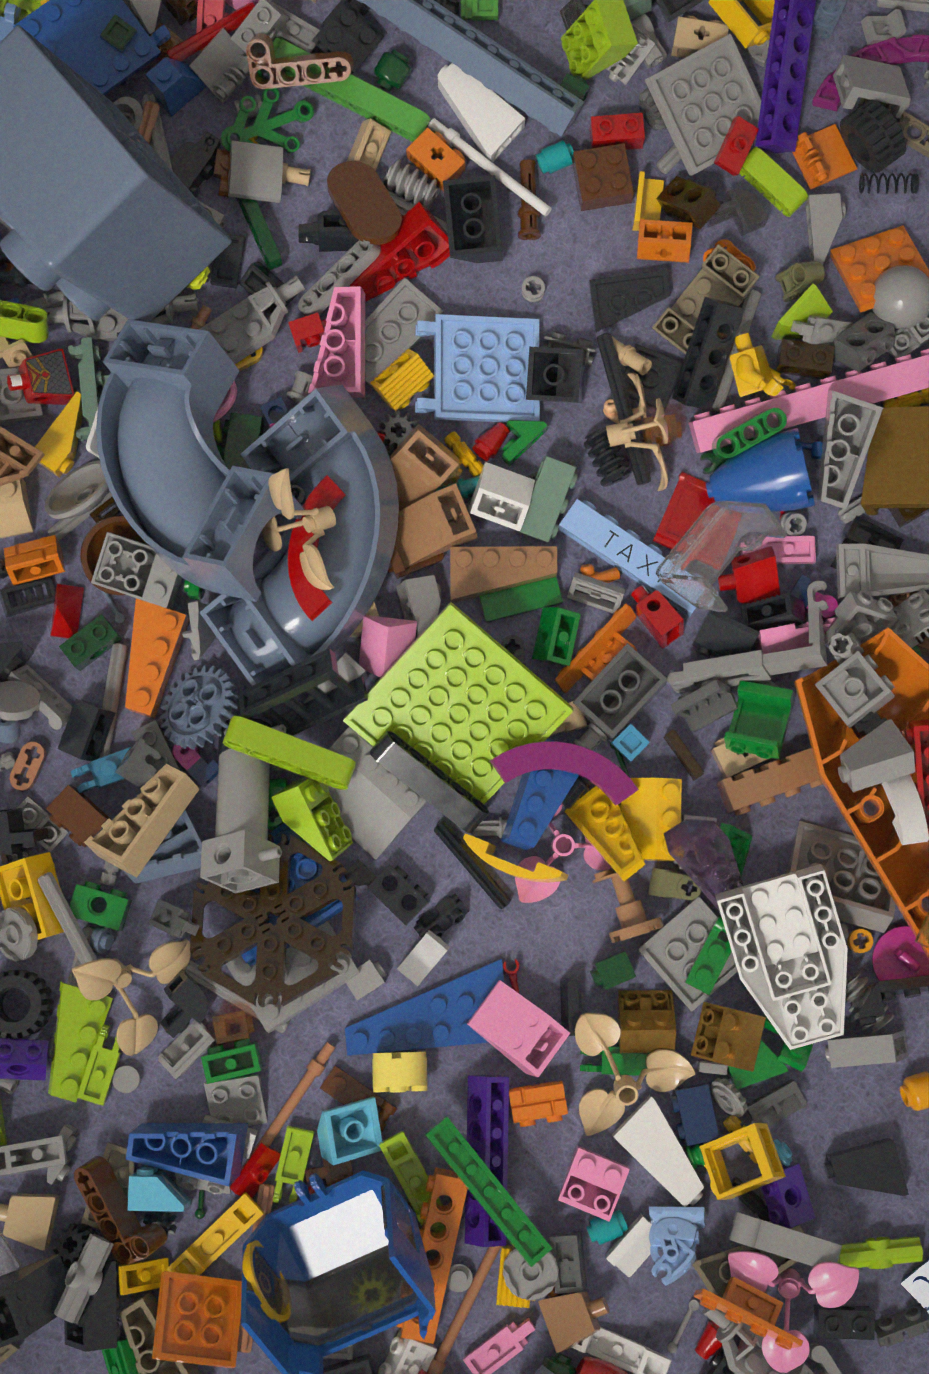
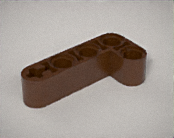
(111, 1213)

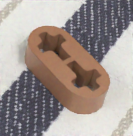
(34, 768)

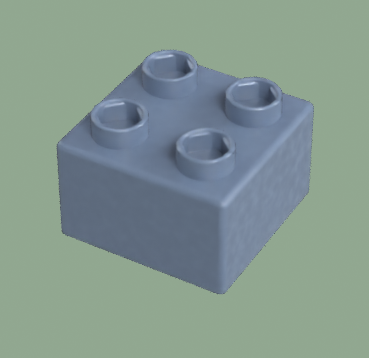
(91, 194)

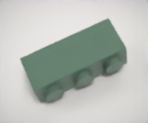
(548, 498)

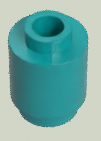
(555, 157)
(605, 1231)

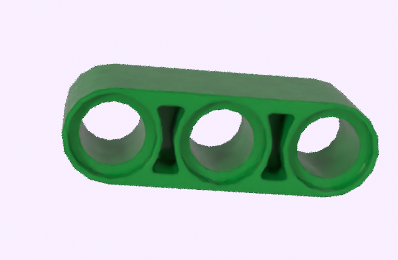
(761, 429)

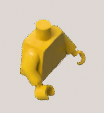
(753, 370)

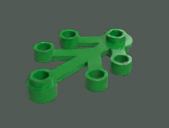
(264, 127)

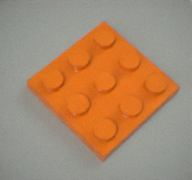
(868, 258)
(197, 1320)

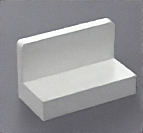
(632, 1247)

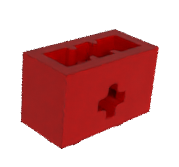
(617, 129)

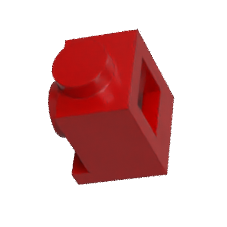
(307, 331)

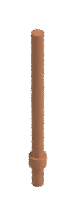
(315, 1068)
(438, 1362)

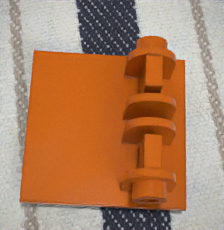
(823, 156)

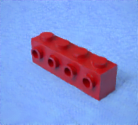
(918, 739)

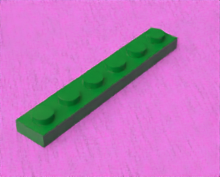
(488, 1191)

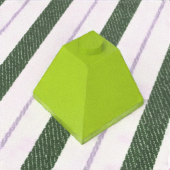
(808, 304)

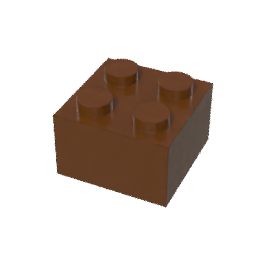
(602, 177)
(77, 814)

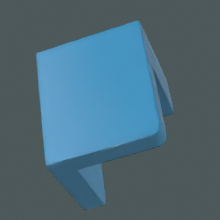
(630, 743)

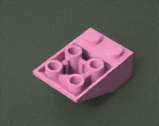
(518, 1029)

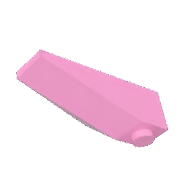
(787, 637)

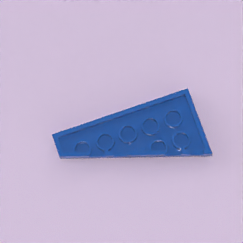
(429, 1019)

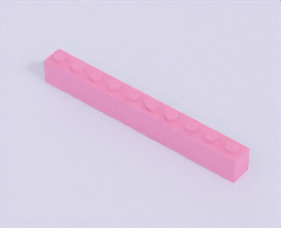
(810, 403)

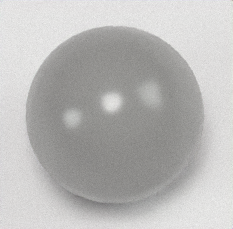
(902, 296)

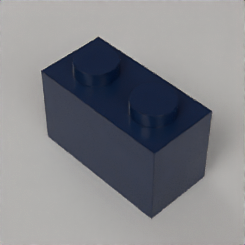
(695, 1114)

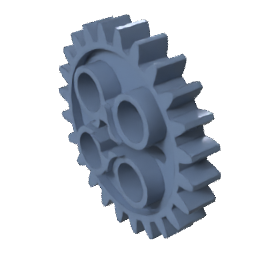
(199, 707)

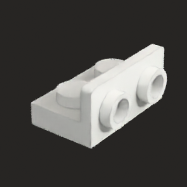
(407, 1356)

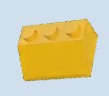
(651, 813)
(20, 882)

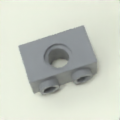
(264, 18)

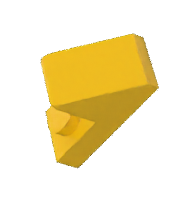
(141, 1275)

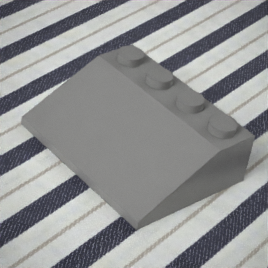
(376, 801)
(852, 879)

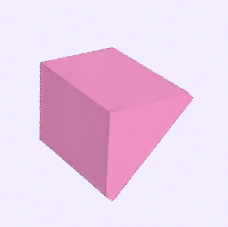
(384, 642)

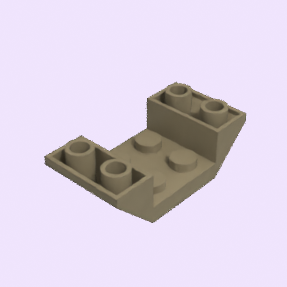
(720, 278)

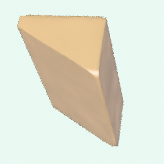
(369, 143)

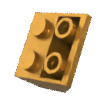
(646, 1020)
(728, 1036)

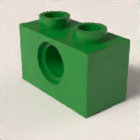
(556, 636)
(112, 917)

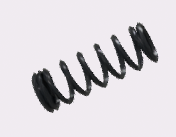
(914, 182)

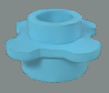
(783, 1152)

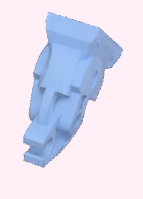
(676, 1234)

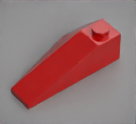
(417, 246)

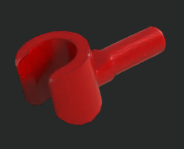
(513, 976)

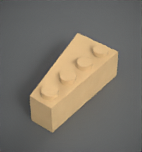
(144, 821)

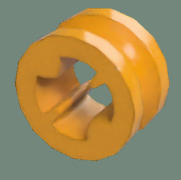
(867, 945)

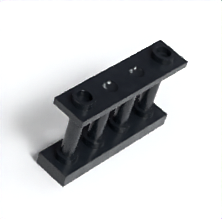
(296, 680)

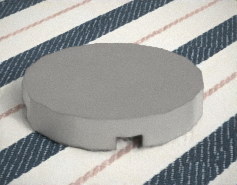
(18, 700)
(17, 934)
(528, 1281)

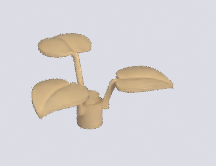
(623, 432)
(315, 521)
(98, 977)
(664, 1073)

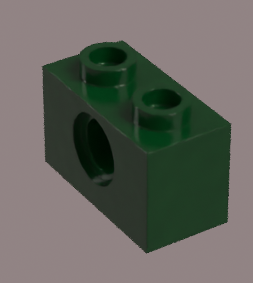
(90, 642)
(612, 970)

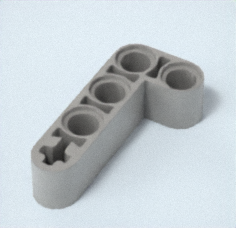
(782, 1241)

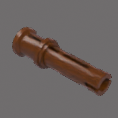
(528, 214)

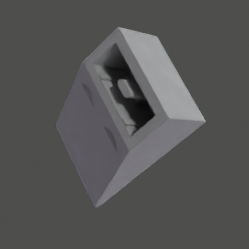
(136, 571)

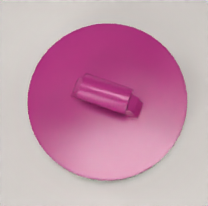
(899, 956)

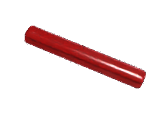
(204, 37)

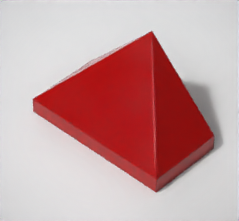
(66, 611)

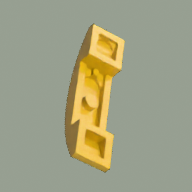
(541, 873)
(218, 1237)

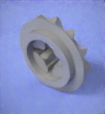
(728, 1097)

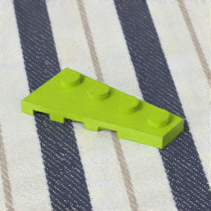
(74, 1039)

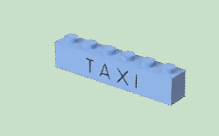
(619, 549)

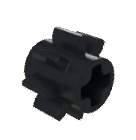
(164, 1219)

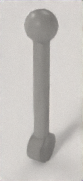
(693, 1305)

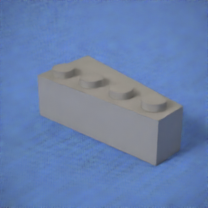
(846, 440)

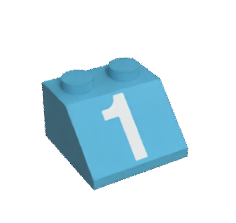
(155, 1192)

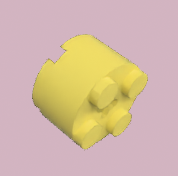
(399, 1071)

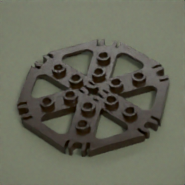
(289, 930)

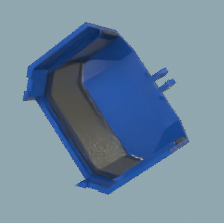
(347, 1269)

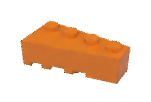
(152, 655)

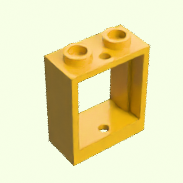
(742, 24)
(765, 1154)

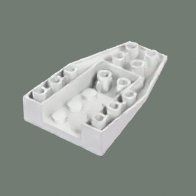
(790, 952)

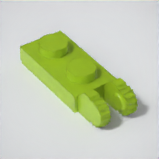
(100, 1070)
(293, 1160)

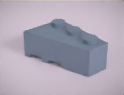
(176, 853)

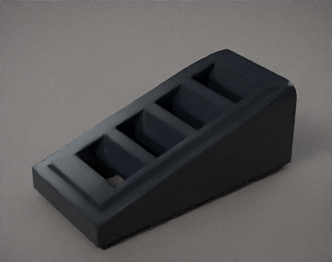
(31, 605)

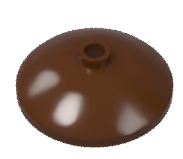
(94, 541)

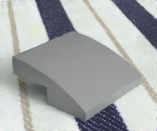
(255, 171)

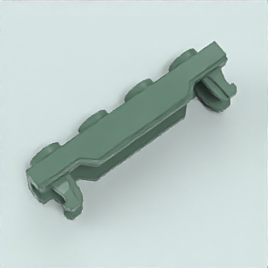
(90, 381)

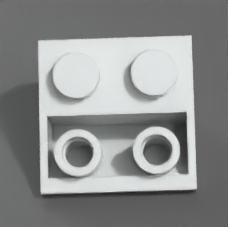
(502, 496)

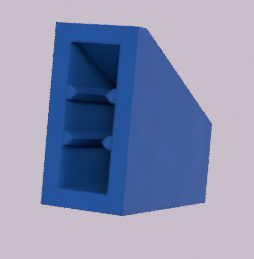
(174, 84)

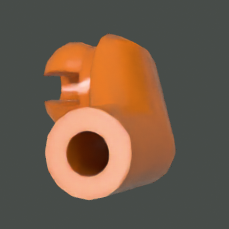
(606, 576)

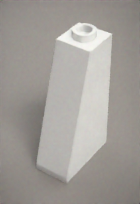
(481, 111)
(656, 1148)

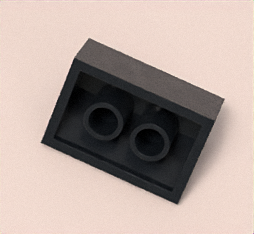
(473, 219)

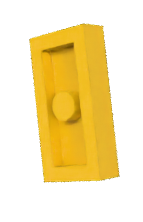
(646, 203)

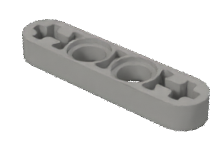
(317, 297)

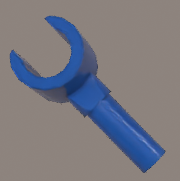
(815, 447)

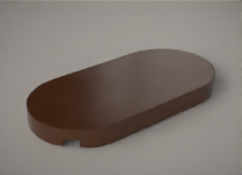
(364, 202)

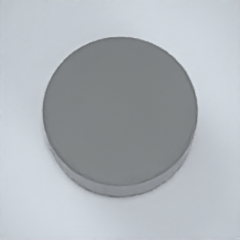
(126, 1079)

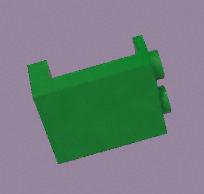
(760, 720)

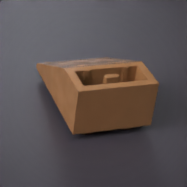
(420, 466)
(433, 526)

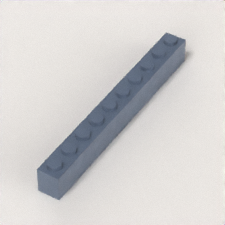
(483, 60)

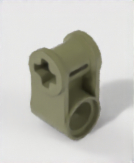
(799, 278)
(669, 883)

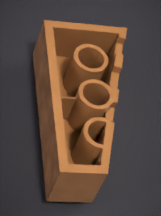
(494, 569)

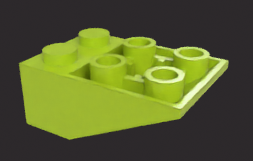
(598, 38)
(314, 816)

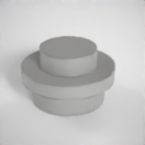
(459, 1278)

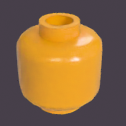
(916, 1091)

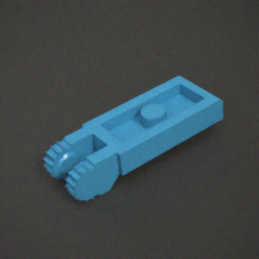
(102, 771)

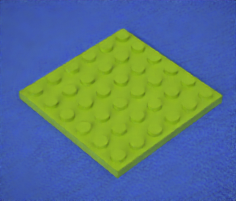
(460, 702)

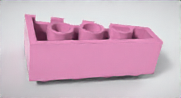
(343, 344)

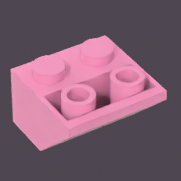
(593, 1183)

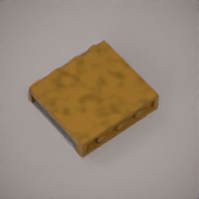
(898, 461)

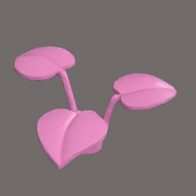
(561, 845)
(828, 1280)

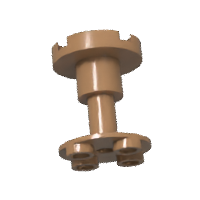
(631, 912)

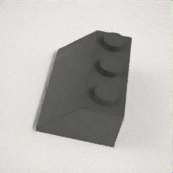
(620, 692)

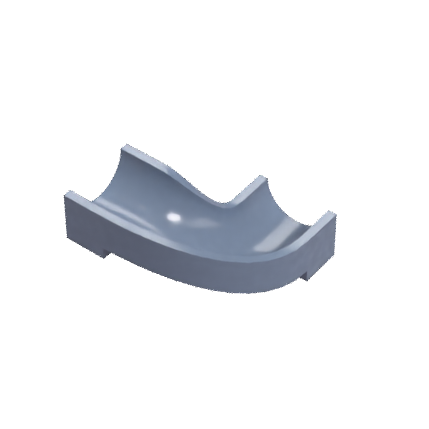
(316, 440)
(165, 460)

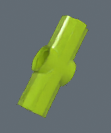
(881, 1252)

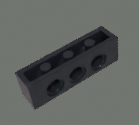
(699, 362)

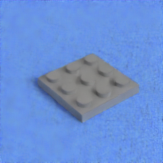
(676, 947)

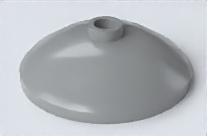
(77, 492)

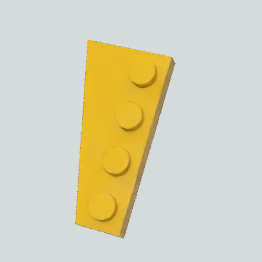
(607, 831)

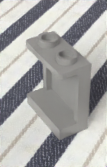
(872, 81)

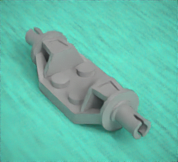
(112, 321)
(245, 327)
(749, 1355)

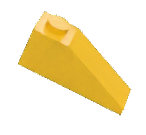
(60, 440)

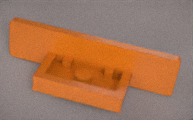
(599, 651)
(752, 1307)

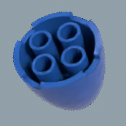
(766, 473)

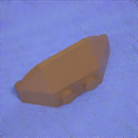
(16, 457)

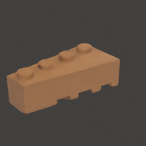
(769, 781)

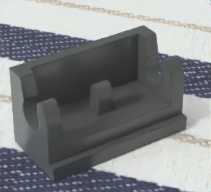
(133, 765)
(777, 1104)
(570, 1261)

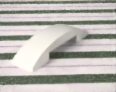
(908, 810)
(624, 1353)

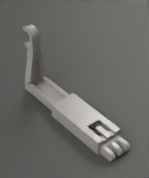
(756, 665)

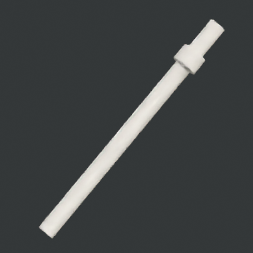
(453, 139)

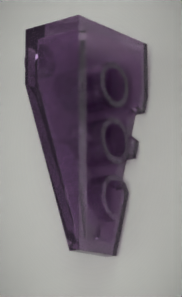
(705, 856)

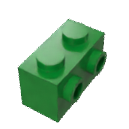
(231, 1062)

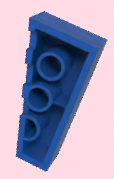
(535, 805)
(191, 1149)

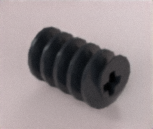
(605, 458)

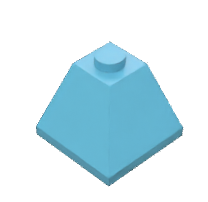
(349, 1131)

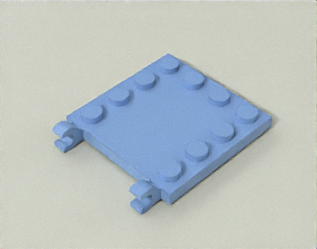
(480, 368)

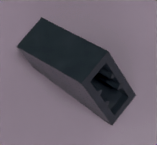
(868, 1167)

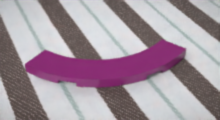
(889, 51)
(566, 758)

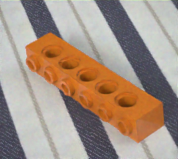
(441, 1183)

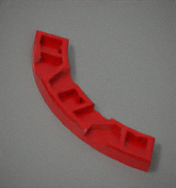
(311, 599)

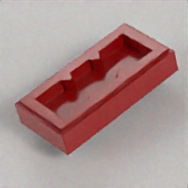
(736, 145)
(256, 1170)

